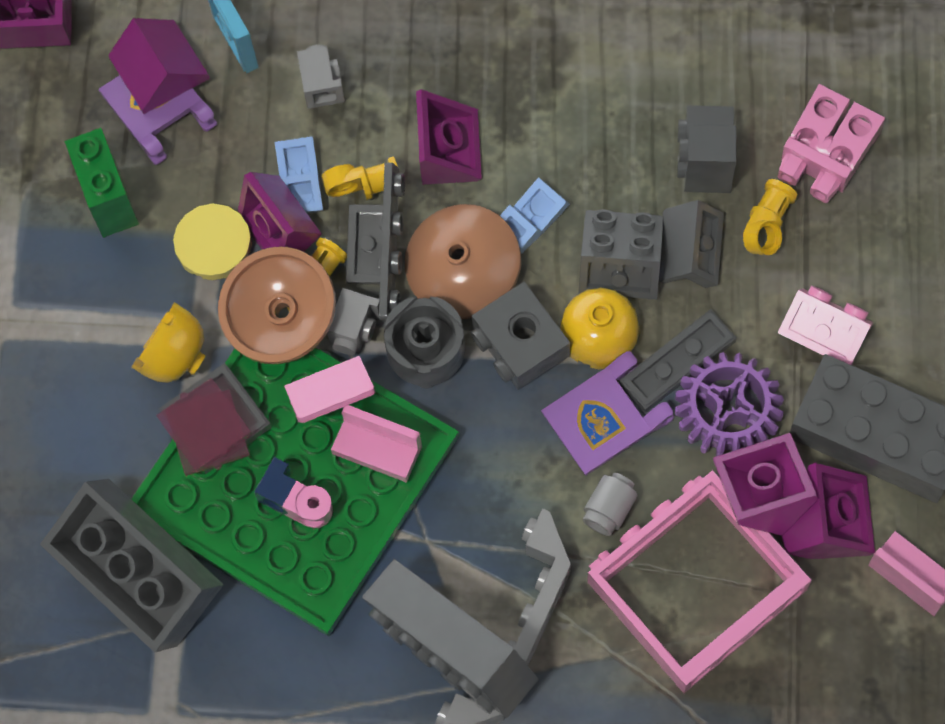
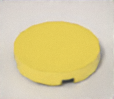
(212, 241)

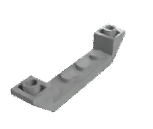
(546, 546)

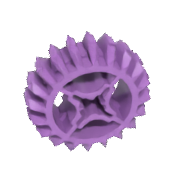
(714, 396)

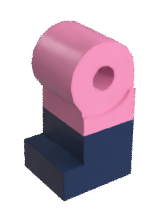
(293, 499)

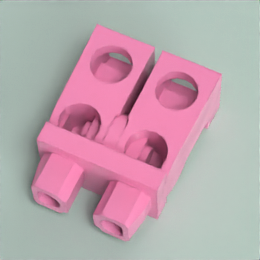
(828, 157)

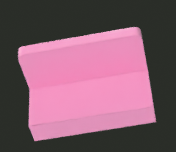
(329, 389)
(377, 443)
(911, 572)

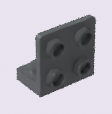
(621, 253)

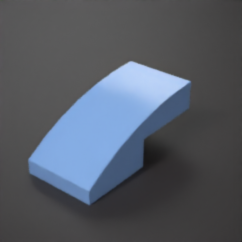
(300, 172)
(534, 213)

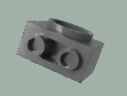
(515, 357)

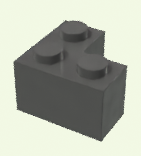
(707, 149)

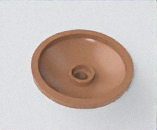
(484, 271)
(257, 293)

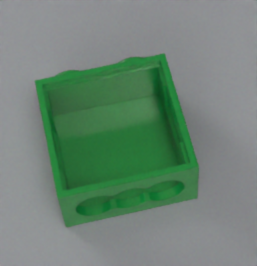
(101, 182)

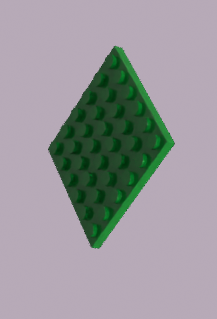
(292, 565)

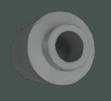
(609, 504)

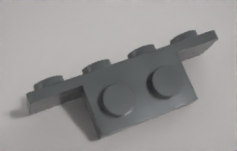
(373, 242)

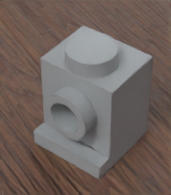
(320, 77)
(353, 321)

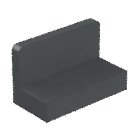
(691, 244)

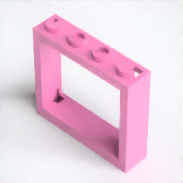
(664, 519)

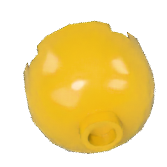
(600, 326)
(172, 347)

